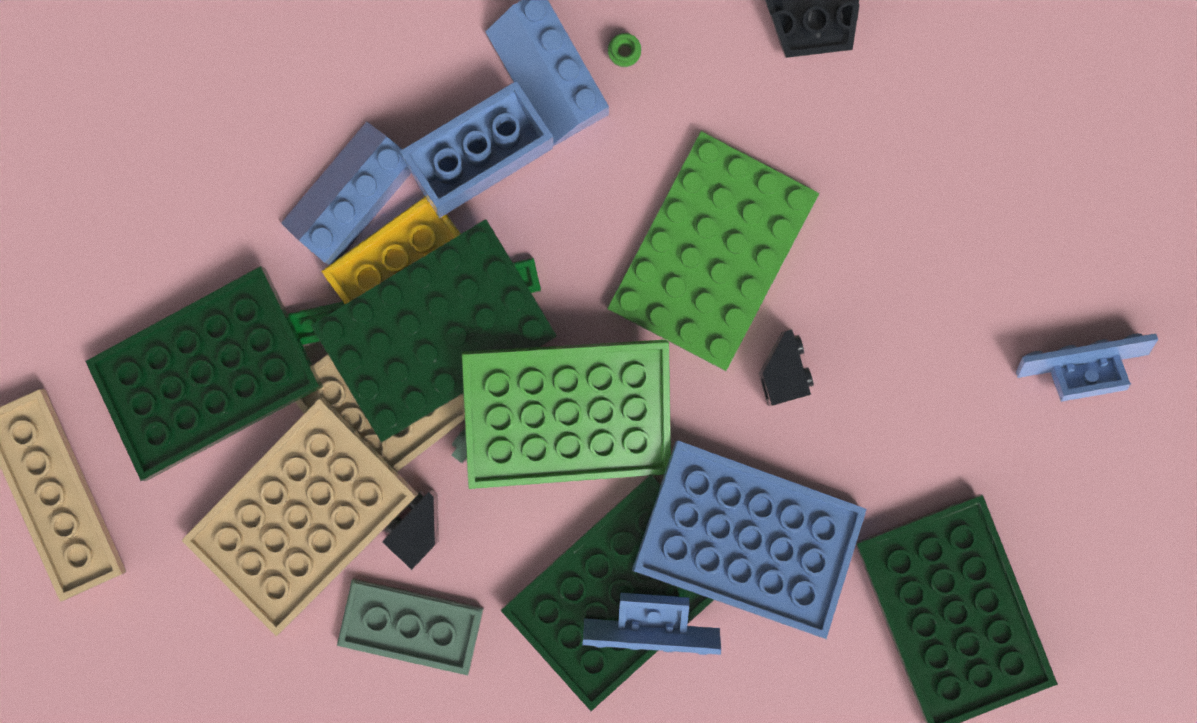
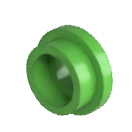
(628, 40)

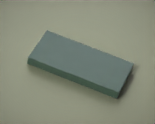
(410, 626)

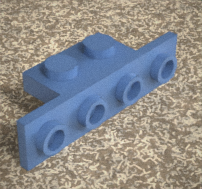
(1089, 368)
(652, 624)

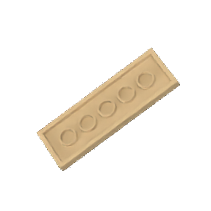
(55, 497)

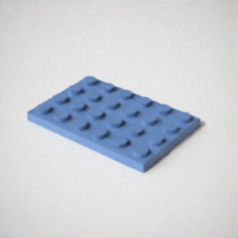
(750, 539)

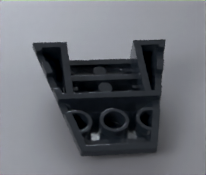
(814, 25)

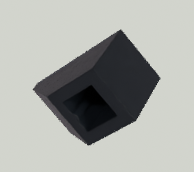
(783, 371)
(417, 532)

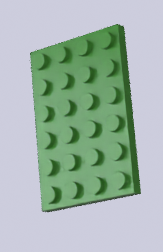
(713, 251)
(566, 413)

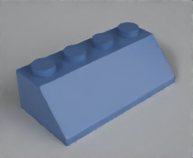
(547, 68)
(478, 149)
(348, 194)

